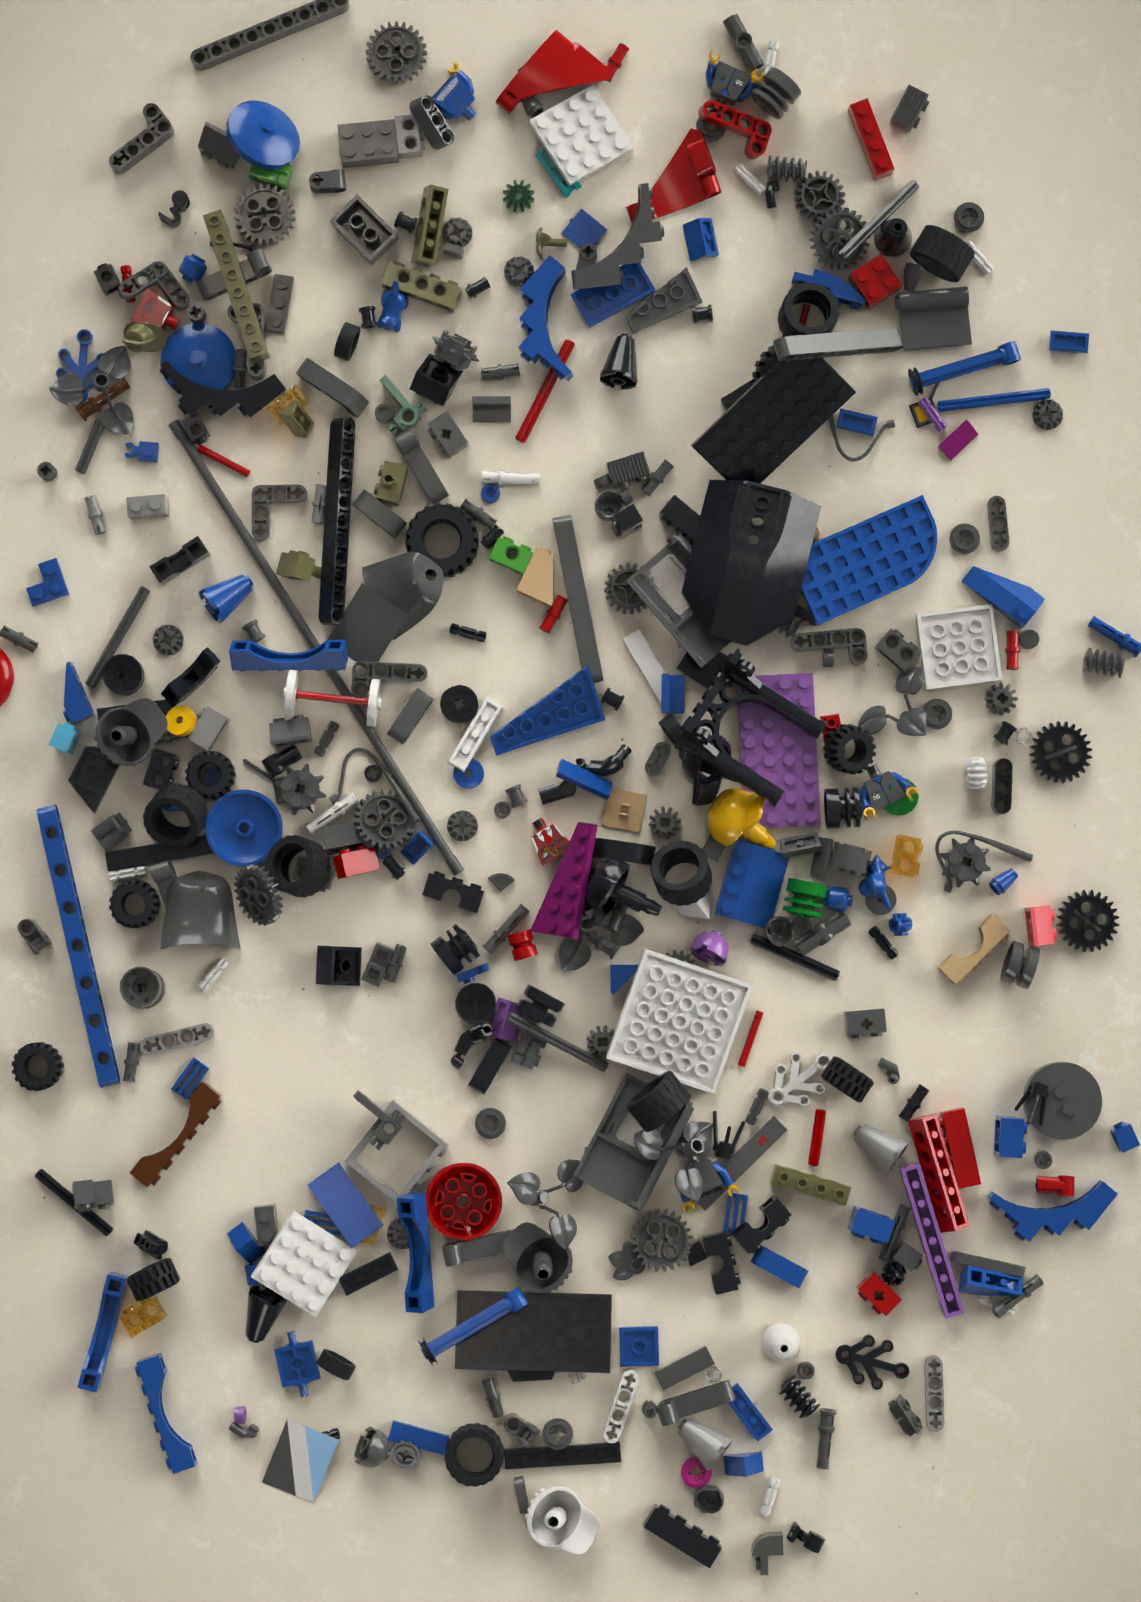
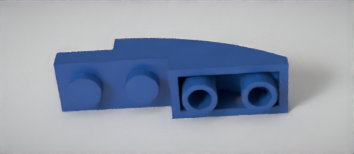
(843, 291)

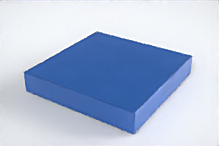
(639, 1346)

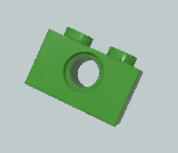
(500, 551)

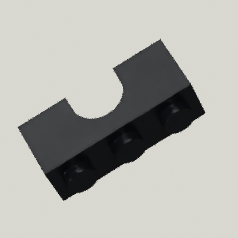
(626, 522)
(174, 565)
(470, 895)
(774, 1216)
(726, 1279)

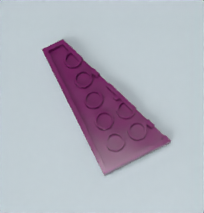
(565, 898)

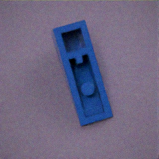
(75, 698)
(989, 1282)

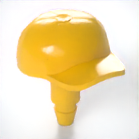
(735, 814)

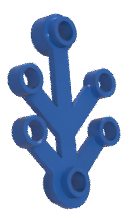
(81, 370)

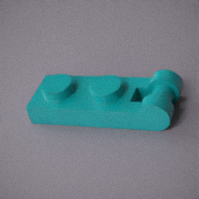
(549, 166)

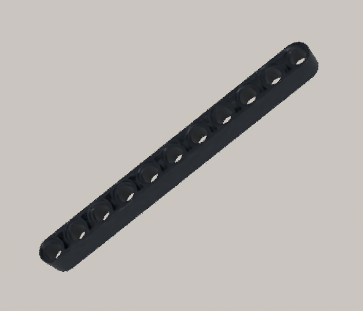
(337, 521)

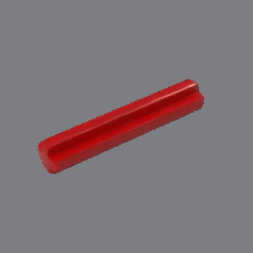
(817, 1135)

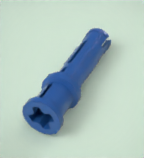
(1124, 640)

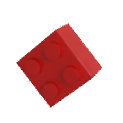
(875, 281)

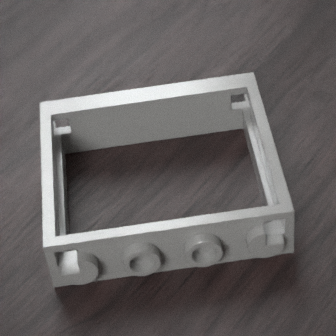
(427, 1166)

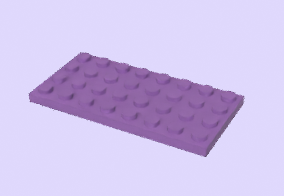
(783, 752)

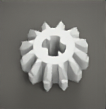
(975, 773)

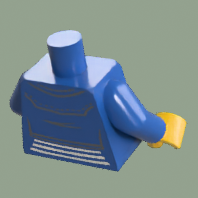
(455, 95)

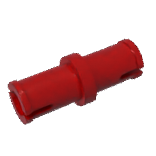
(615, 61)
(553, 614)
(1012, 650)

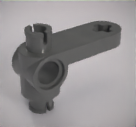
(380, 1134)

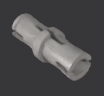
(95, 515)
(317, 517)

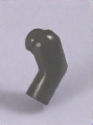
(891, 1069)

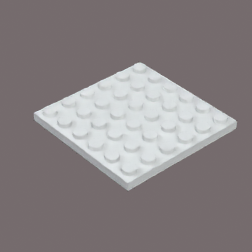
(679, 1020)

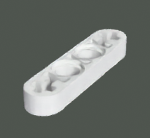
(622, 1406)

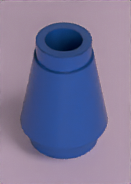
(1003, 881)

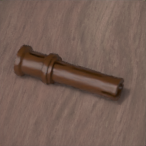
(96, 407)

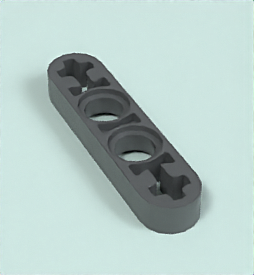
(987, 1263)

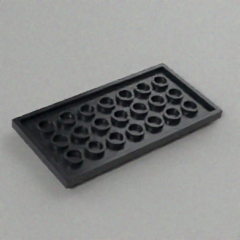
(773, 419)
(547, 1335)

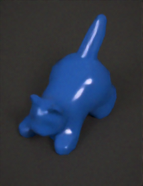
(393, 304)
(875, 883)

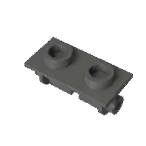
(901, 1408)

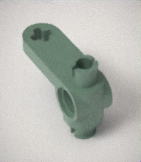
(399, 424)

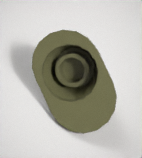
(144, 337)

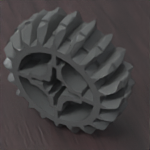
(814, 192)
(620, 586)

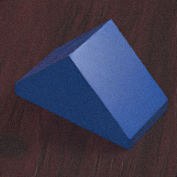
(417, 847)
(620, 975)
(245, 1243)
(743, 1464)

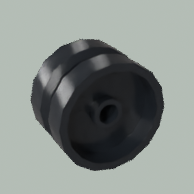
(540, 1005)

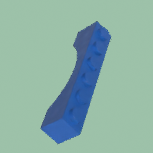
(251, 656)
(419, 1288)
(104, 1331)
(179, 1452)

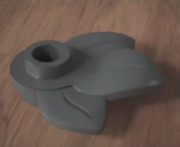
(624, 1261)

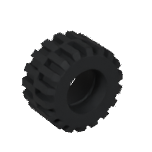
(862, 754)
(199, 762)
(118, 899)
(21, 1071)
(847, 1079)
(153, 1279)

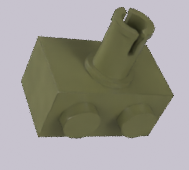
(391, 482)
(297, 566)

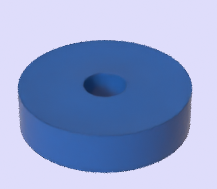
(473, 781)

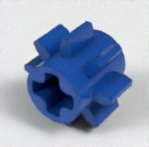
(900, 924)

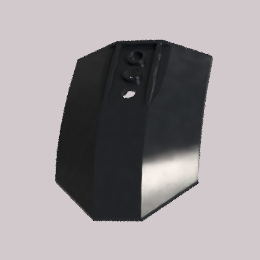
(745, 587)

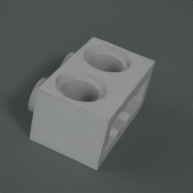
(405, 136)

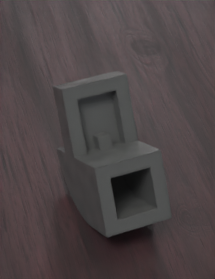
(766, 1545)

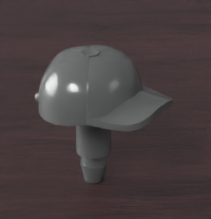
(130, 731)
(537, 1258)

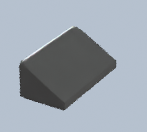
(821, 858)

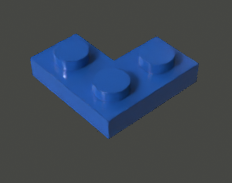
(53, 585)

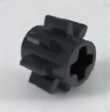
(893, 1273)

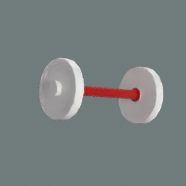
(292, 693)

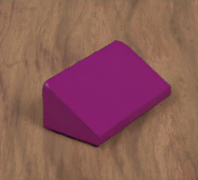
(958, 440)

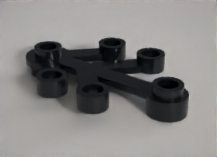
(868, 1361)

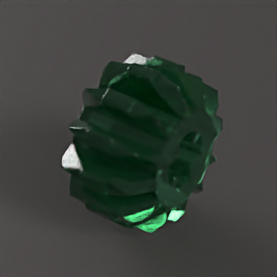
(511, 199)

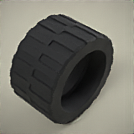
(942, 253)
(812, 294)
(167, 833)
(675, 854)
(316, 871)
(658, 1101)
(474, 1478)

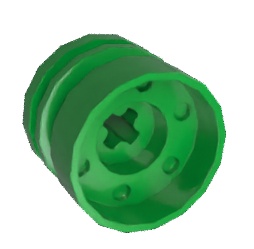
(804, 898)

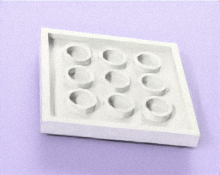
(580, 135)
(959, 647)
(304, 1263)

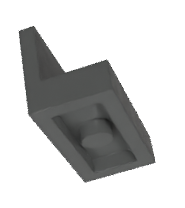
(491, 408)
(341, 838)

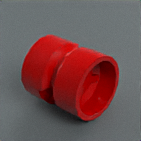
(522, 945)

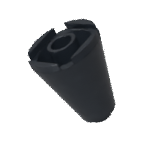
(893, 237)
(621, 364)
(262, 1312)

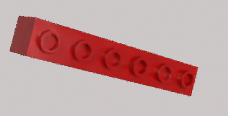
(938, 1173)

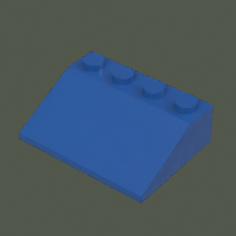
(751, 884)

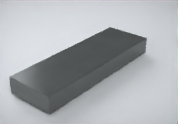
(684, 1368)

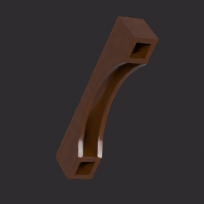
(201, 1102)

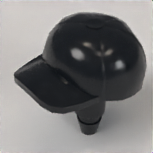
(703, 776)
(608, 887)

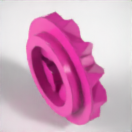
(689, 1479)

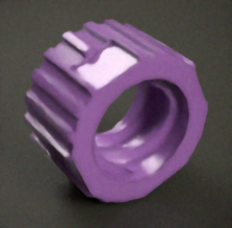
(240, 1415)

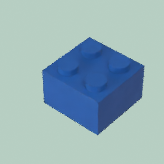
(1009, 1136)
(870, 1224)

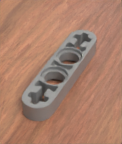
(177, 1040)
(934, 1393)

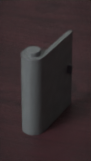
(934, 318)

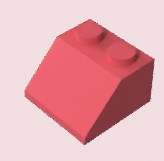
(1040, 926)

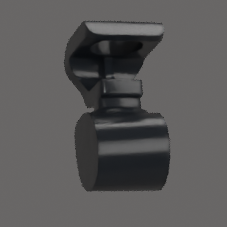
(180, 203)
(811, 1540)

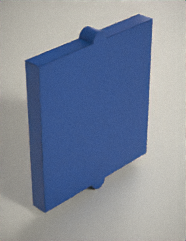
(584, 230)

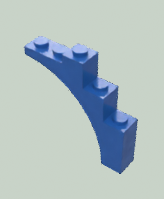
(539, 292)
(1084, 1210)

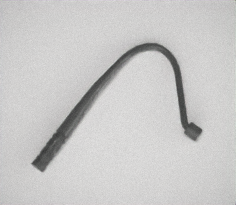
(890, 424)
(404, 801)
(1006, 848)

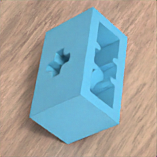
(65, 738)

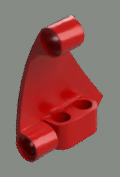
(551, 68)
(685, 180)

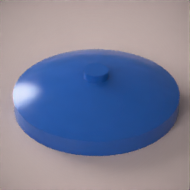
(262, 135)
(201, 355)
(243, 827)

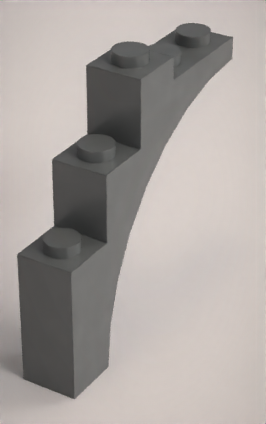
(628, 251)

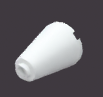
(779, 1335)

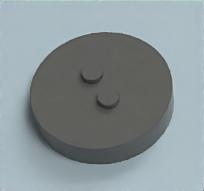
(1072, 1100)

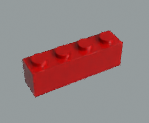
(871, 139)
(960, 1147)

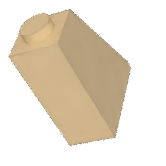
(538, 578)

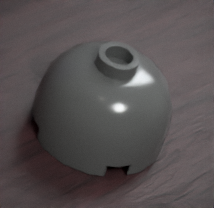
(372, 1449)

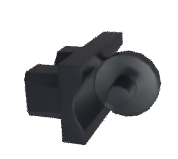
(151, 1244)

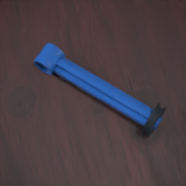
(1005, 354)
(511, 1303)

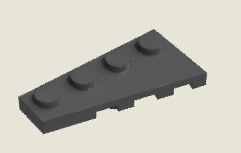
(666, 302)

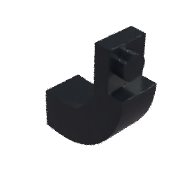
(192, 678)
(623, 851)

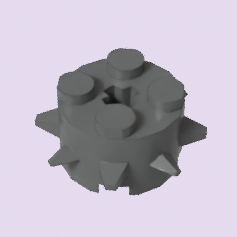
(454, 350)
(311, 790)
(962, 872)

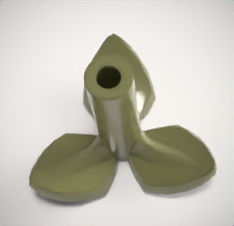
(545, 240)

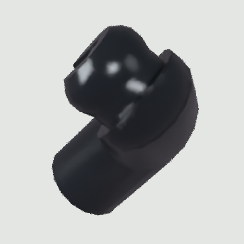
(769, 193)

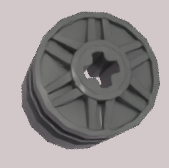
(775, 93)
(131, 987)

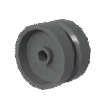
(1020, 964)

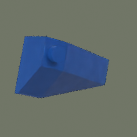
(1008, 597)

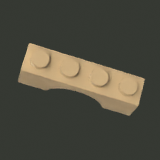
(992, 933)

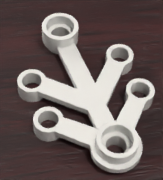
(796, 1081)

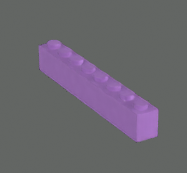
(931, 1240)

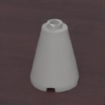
(880, 1146)
(704, 1442)

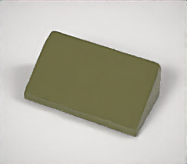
(296, 419)

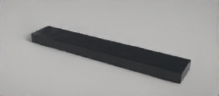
(155, 854)
(572, 1455)

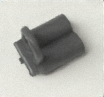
(111, 831)

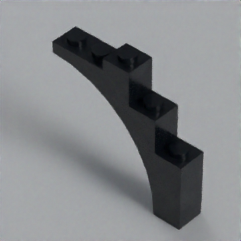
(195, 396)

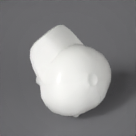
(561, 1520)

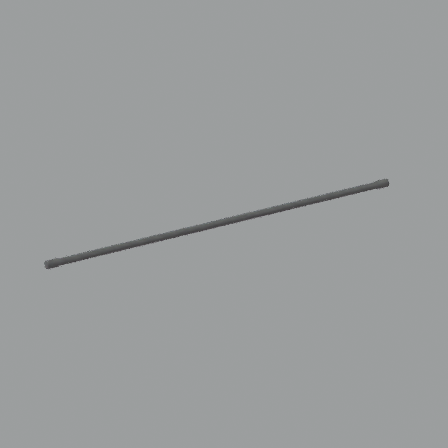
(181, 435)

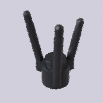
(1038, 1092)
(724, 1148)

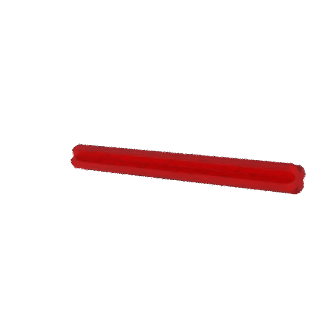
(543, 394)

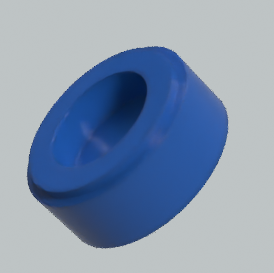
(490, 493)
(212, 776)

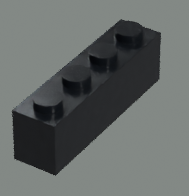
(681, 518)
(682, 1535)

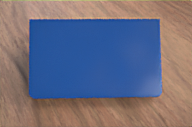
(700, 239)
(672, 693)

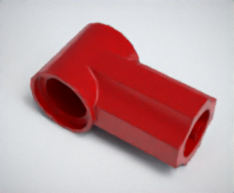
(1060, 1185)

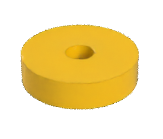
(186, 726)

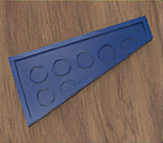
(560, 711)

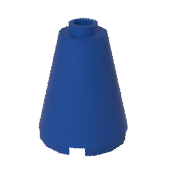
(226, 596)

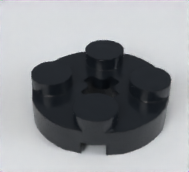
(449, 708)

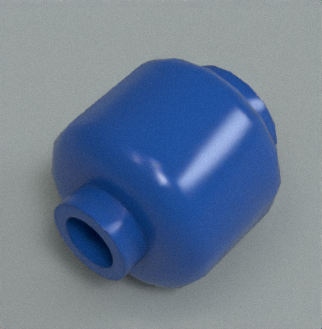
(192, 268)
(838, 899)

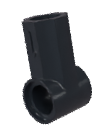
(277, 762)
(554, 792)

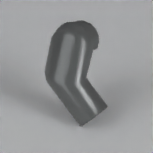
(242, 1432)

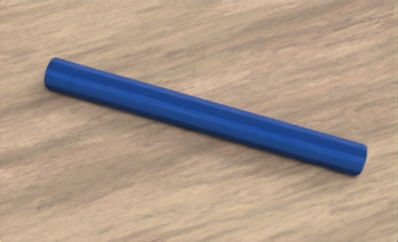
(995, 399)

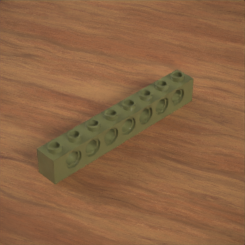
(236, 286)

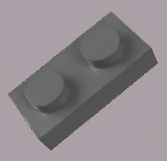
(800, 845)

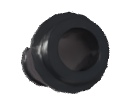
(478, 287)
(491, 537)
(394, 867)

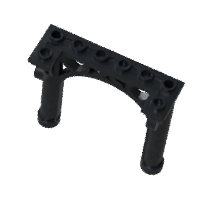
(699, 740)

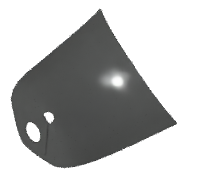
(393, 581)
(200, 915)

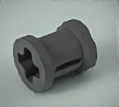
(190, 312)
(43, 467)
(253, 631)
(516, 795)

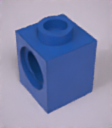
(1124, 1136)

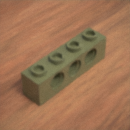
(429, 225)
(446, 301)
(810, 1184)

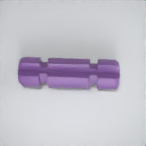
(932, 414)

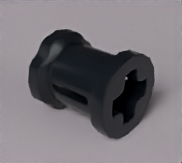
(405, 222)
(702, 314)
(368, 317)
(612, 699)
(1004, 733)

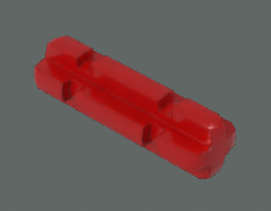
(126, 272)

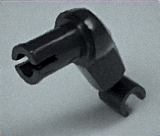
(608, 766)
(470, 1037)

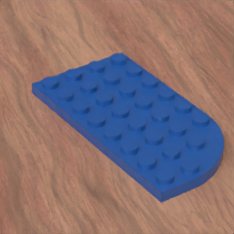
(869, 560)

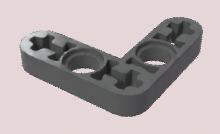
(159, 280)
(265, 504)

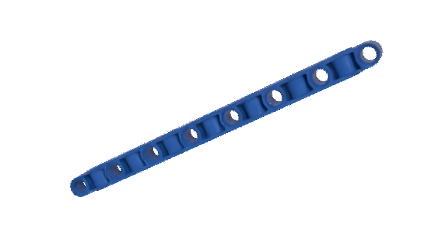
(81, 961)

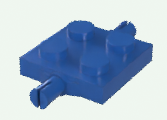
(297, 1363)

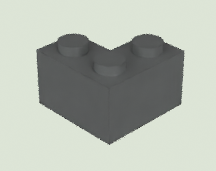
(92, 1194)

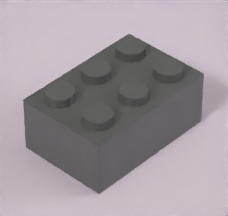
(368, 143)
(364, 229)

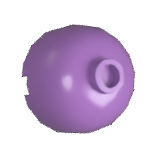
(710, 947)

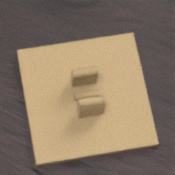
(624, 810)

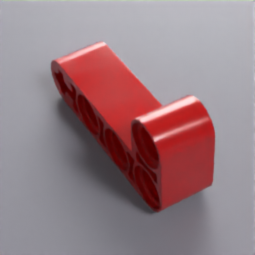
(734, 125)

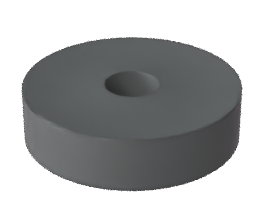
(879, 908)

